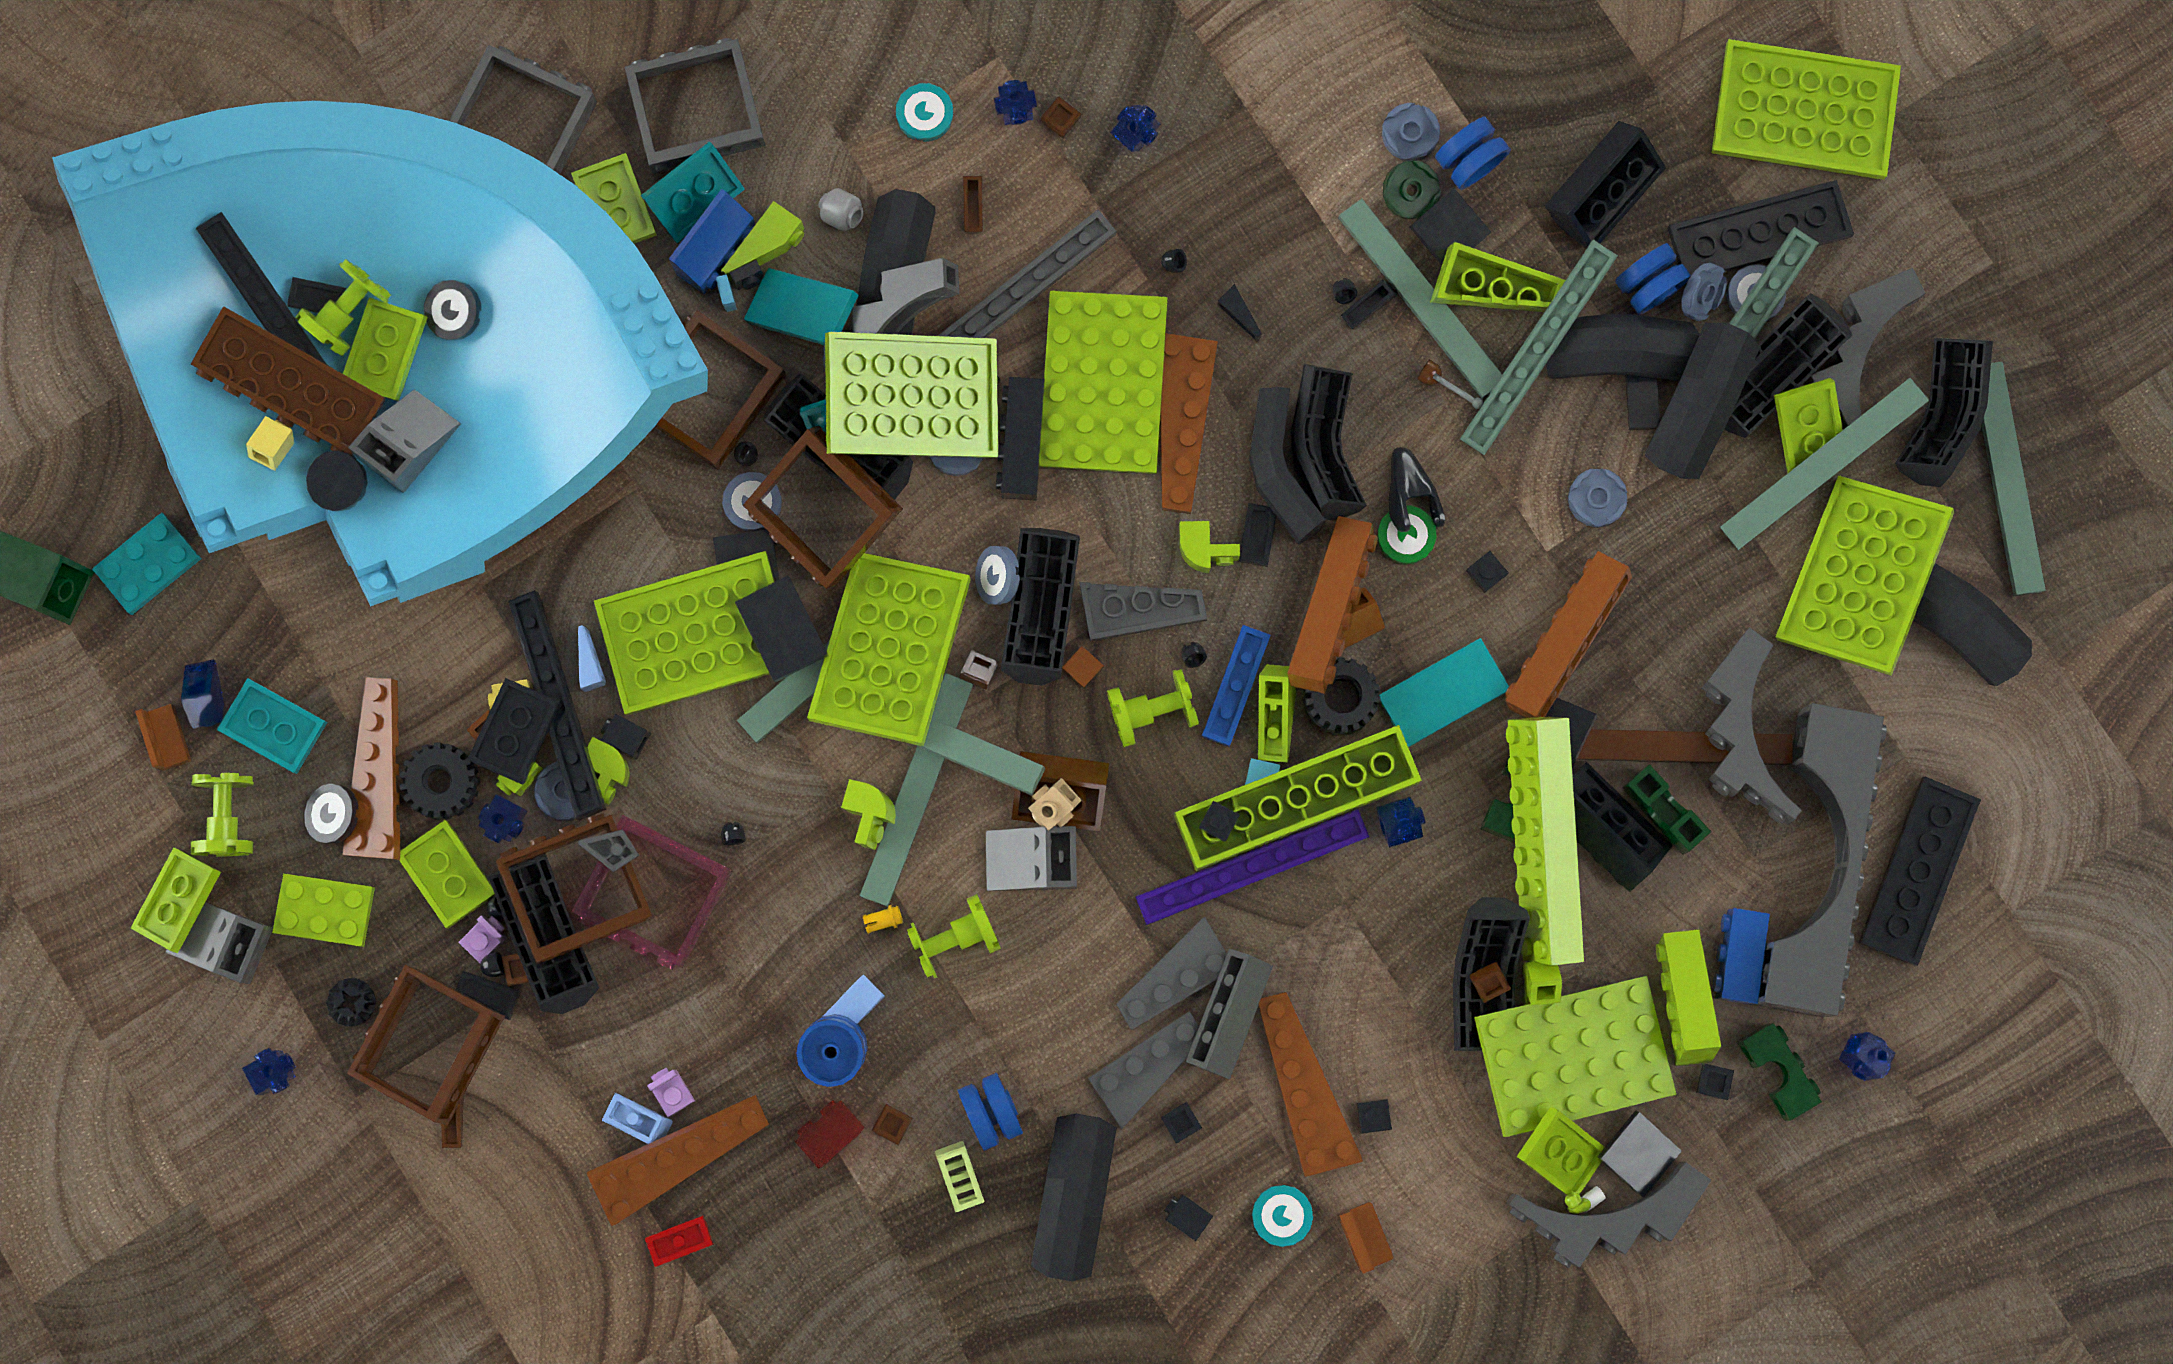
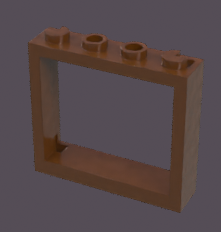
(747, 413)
(854, 477)
(542, 846)
(463, 1067)

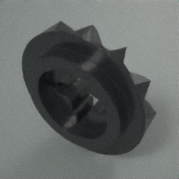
(364, 1005)

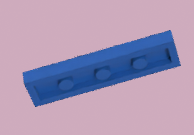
(1236, 686)

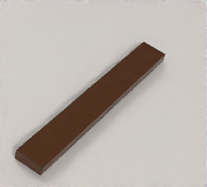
(1675, 747)

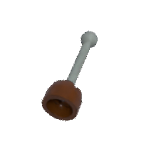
(1432, 374)

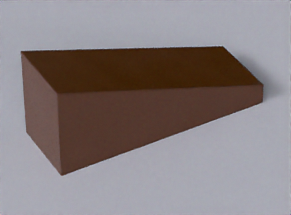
(973, 204)
(453, 1133)

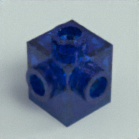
(1015, 111)
(1136, 127)
(494, 812)
(1400, 821)
(1867, 1056)
(260, 1073)

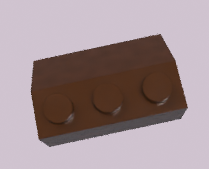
(1084, 777)

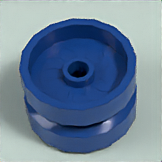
(1472, 153)
(1651, 276)
(825, 1067)
(988, 1112)

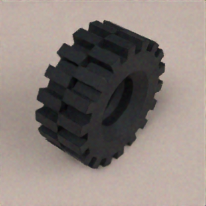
(462, 785)

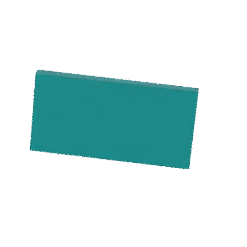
(800, 306)
(1444, 692)

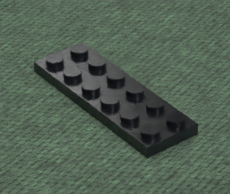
(1759, 228)
(1919, 871)

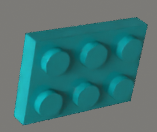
(689, 190)
(146, 563)
(272, 726)

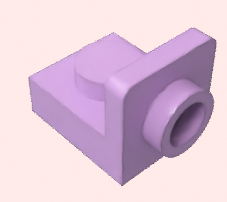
(483, 937)
(670, 1091)

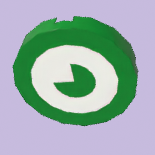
(1411, 545)

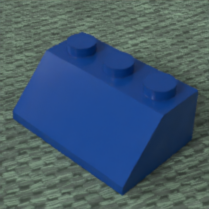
(712, 242)

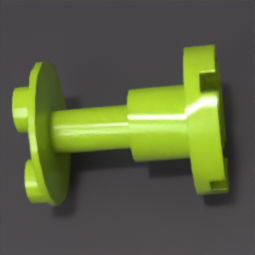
(336, 316)
(1140, 711)
(222, 827)
(964, 932)

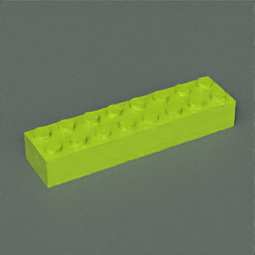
(1302, 796)
(1545, 838)

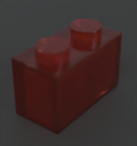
(830, 1133)

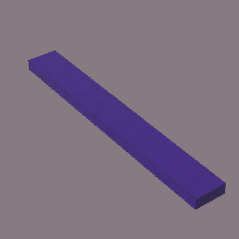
(1252, 867)

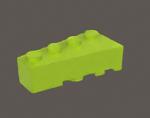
(1489, 281)
(1688, 998)

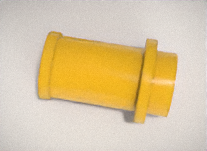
(884, 918)

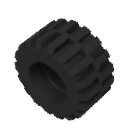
(1345, 722)

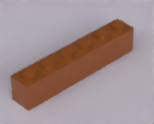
(1331, 605)
(1568, 637)

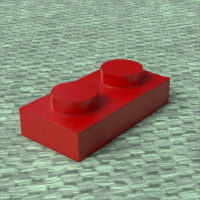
(679, 1241)

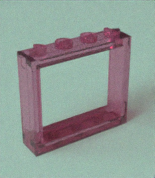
(639, 943)

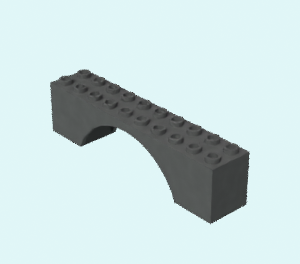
(1838, 759)

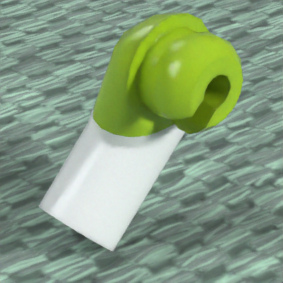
(1578, 1204)

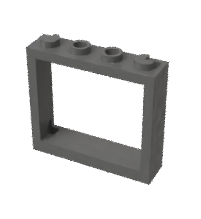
(695, 55)
(531, 69)

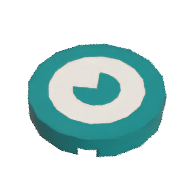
(924, 112)
(1282, 1215)

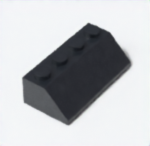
(1606, 184)
(1615, 830)

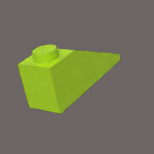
(768, 239)
(1275, 713)

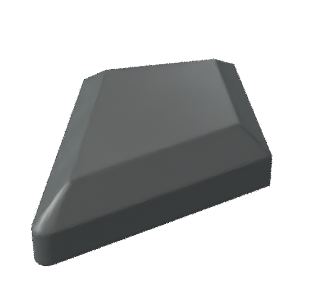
(611, 849)

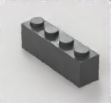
(1229, 1013)

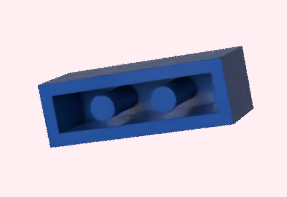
(1741, 956)

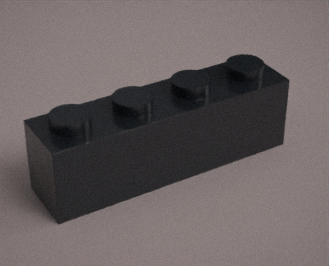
(1022, 438)

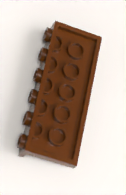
(286, 381)

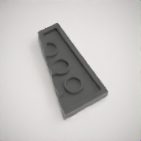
(1131, 610)
(1180, 973)
(1144, 1069)

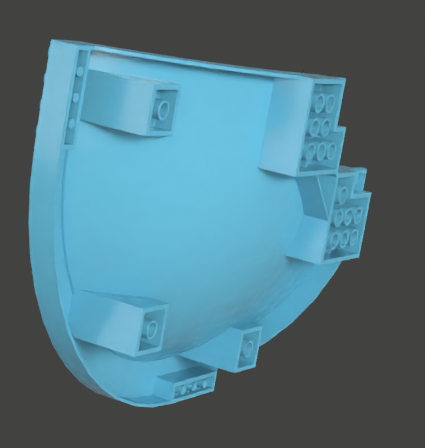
(548, 389)

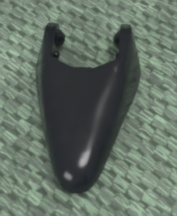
(1407, 482)

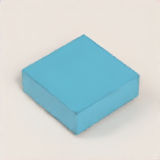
(726, 293)
(1260, 769)

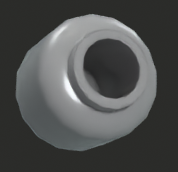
(840, 209)

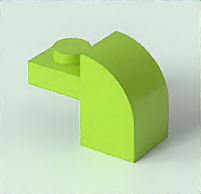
(1197, 550)
(610, 766)
(874, 808)
(1541, 983)

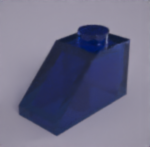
(202, 694)

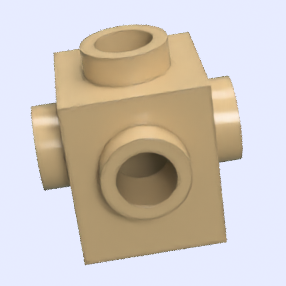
(1054, 804)

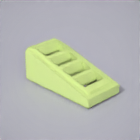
(952, 1151)

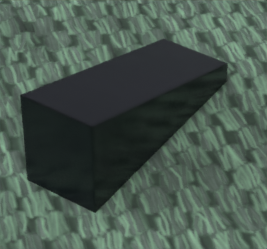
(1369, 304)
(1235, 307)

